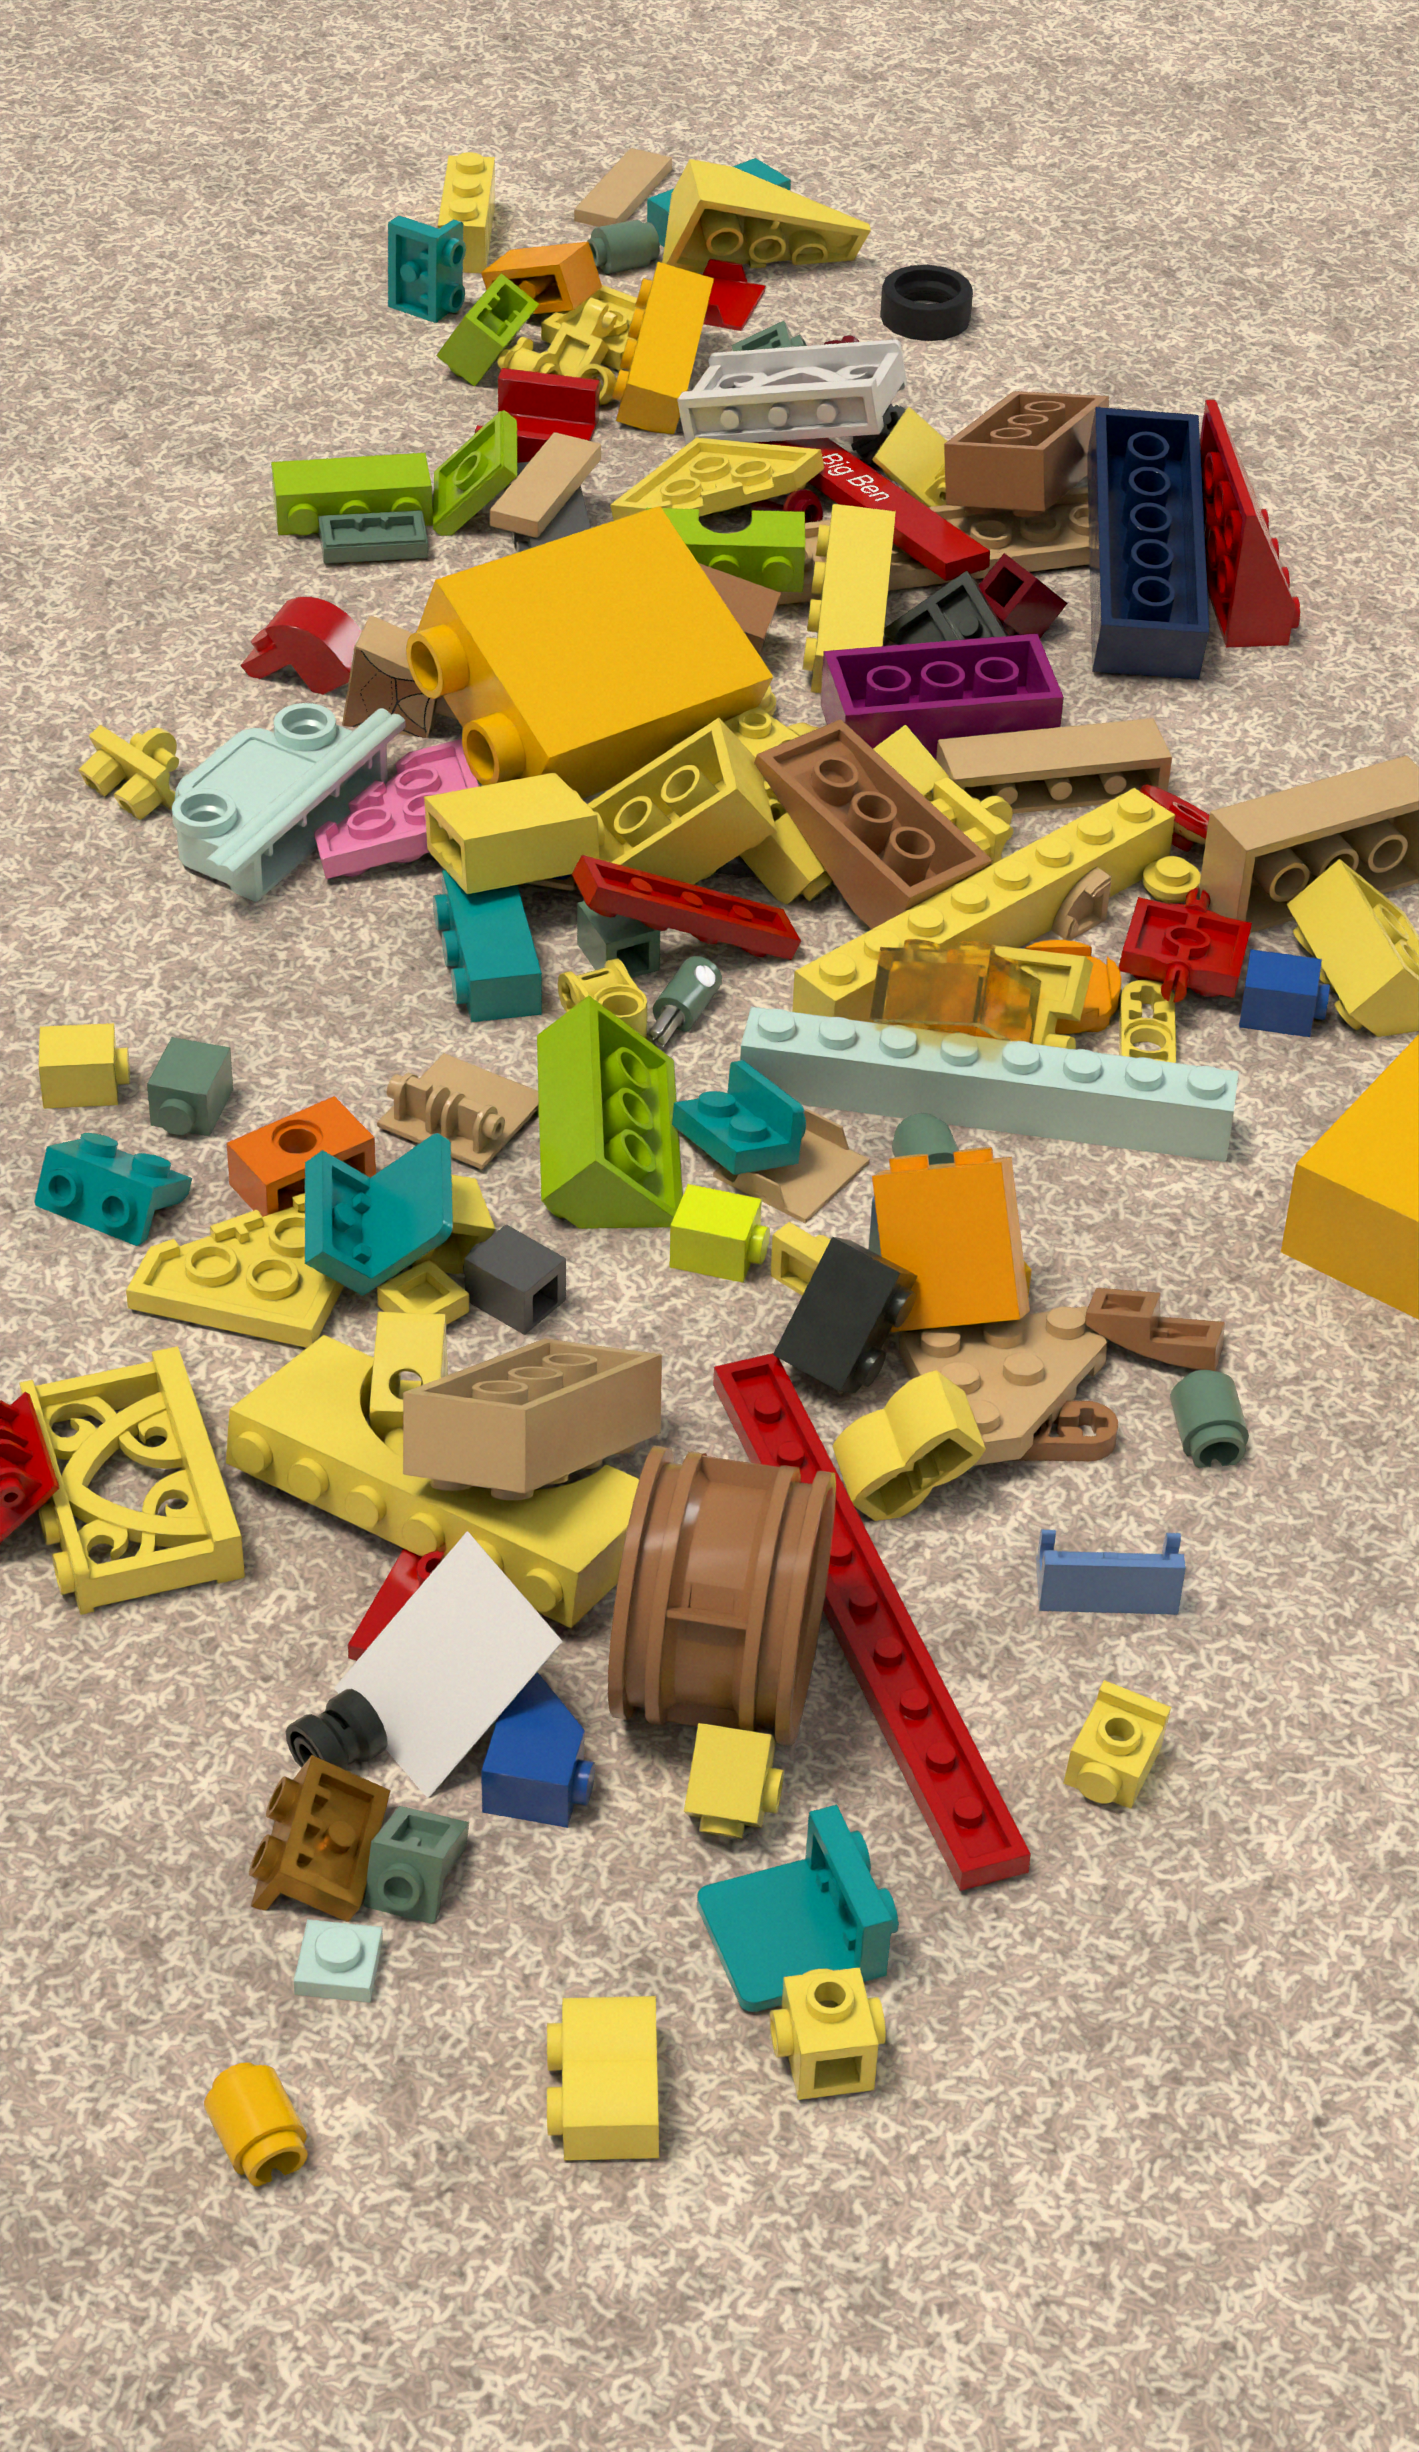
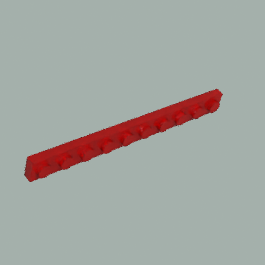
(883, 1643)

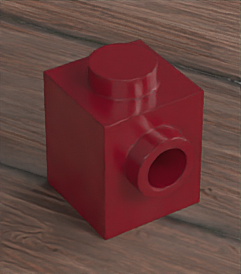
(1020, 598)

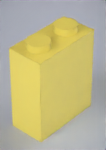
(511, 832)

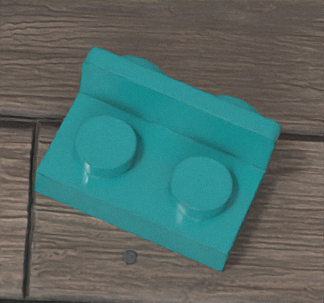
(425, 268)
(748, 1126)

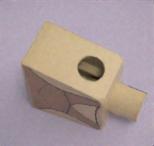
(384, 681)

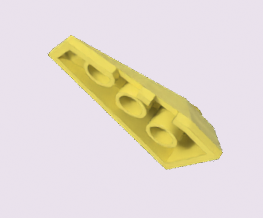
(752, 222)

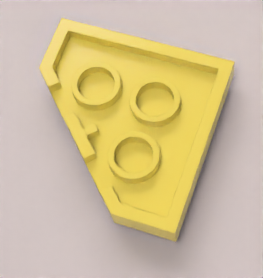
(721, 476)
(240, 1279)

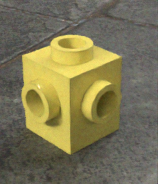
(828, 2032)

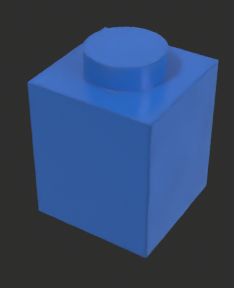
(1283, 993)

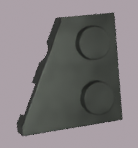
(949, 614)

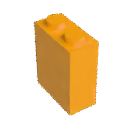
(957, 1234)

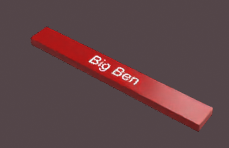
(916, 527)

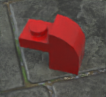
(310, 637)

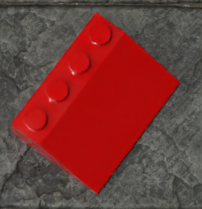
(1242, 558)

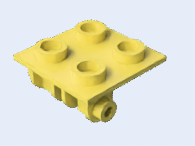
(915, 459)

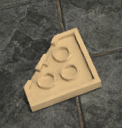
(1010, 1371)

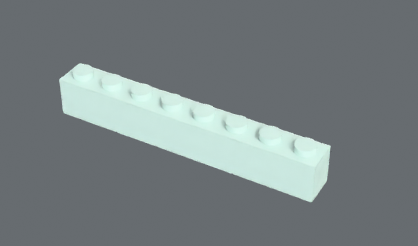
(994, 1083)

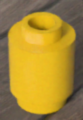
(256, 2122)

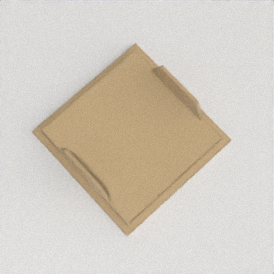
(806, 1187)

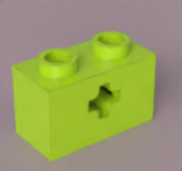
(487, 330)

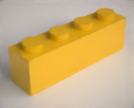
(663, 350)

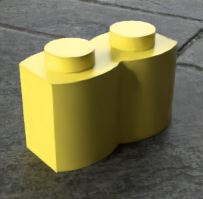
(908, 1447)
(607, 2078)

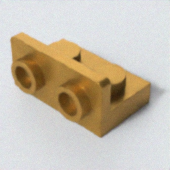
(319, 1839)

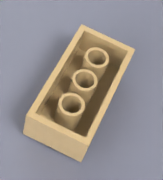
(1279, 843)
(531, 1417)

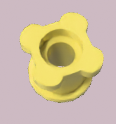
(523, 358)

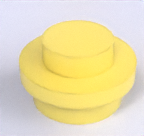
(1170, 879)

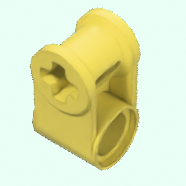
(609, 987)

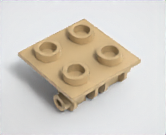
(463, 1105)

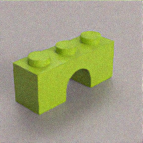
(764, 553)

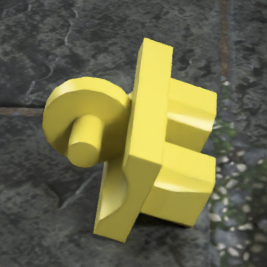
(141, 763)
(982, 821)

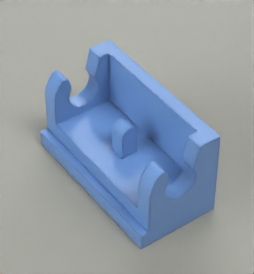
(1110, 1579)

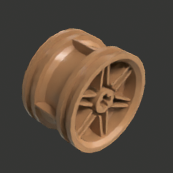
(721, 1593)

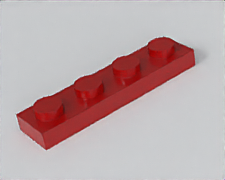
(685, 907)

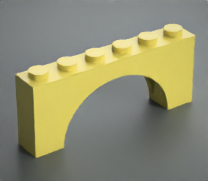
(313, 1441)

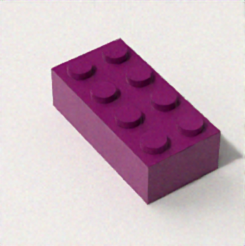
(942, 689)

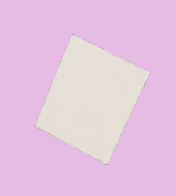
(451, 1663)

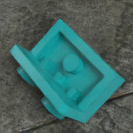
(108, 1187)

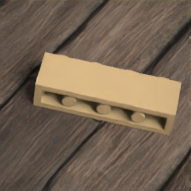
(1059, 764)

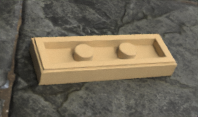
(623, 188)
(545, 485)

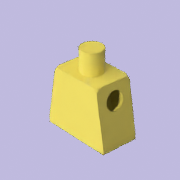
(403, 1344)

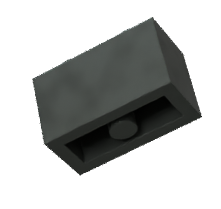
(847, 1316)

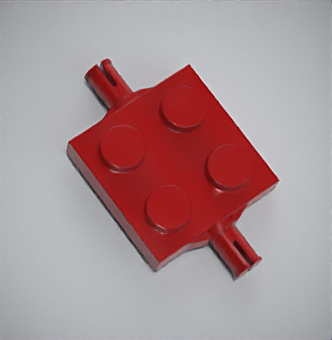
(1185, 947)

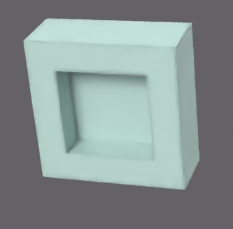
(338, 1960)

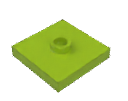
(475, 474)

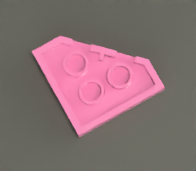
(389, 818)

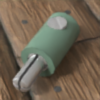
(684, 998)

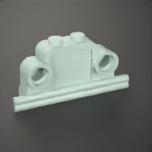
(265, 793)

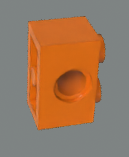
(270, 1161)

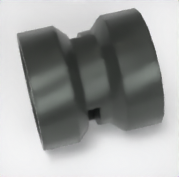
(341, 1734)

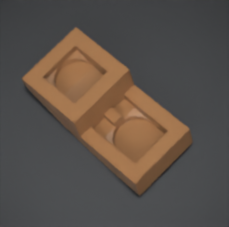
(1135, 1323)

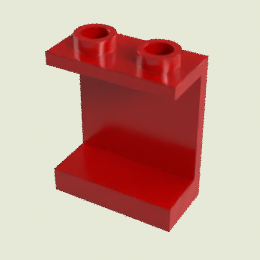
(547, 405)

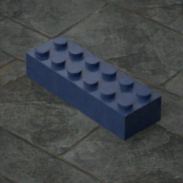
(1146, 544)

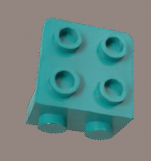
(378, 1225)
(801, 1915)

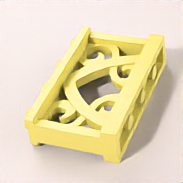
(202, 1533)

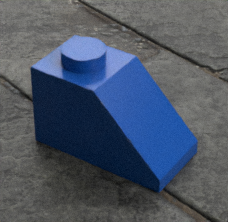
(536, 1760)

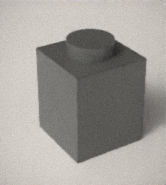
(515, 1279)

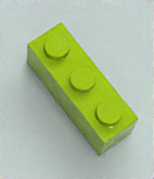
(348, 487)

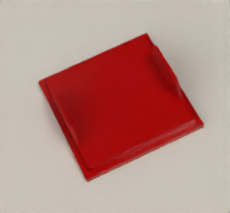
(731, 295)

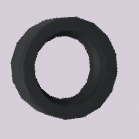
(923, 320)

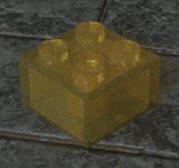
(955, 990)

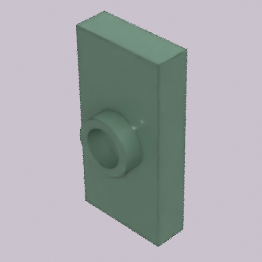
(373, 537)

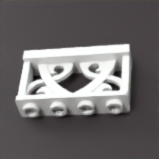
(794, 392)

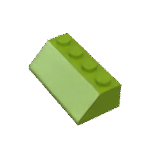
(606, 1123)

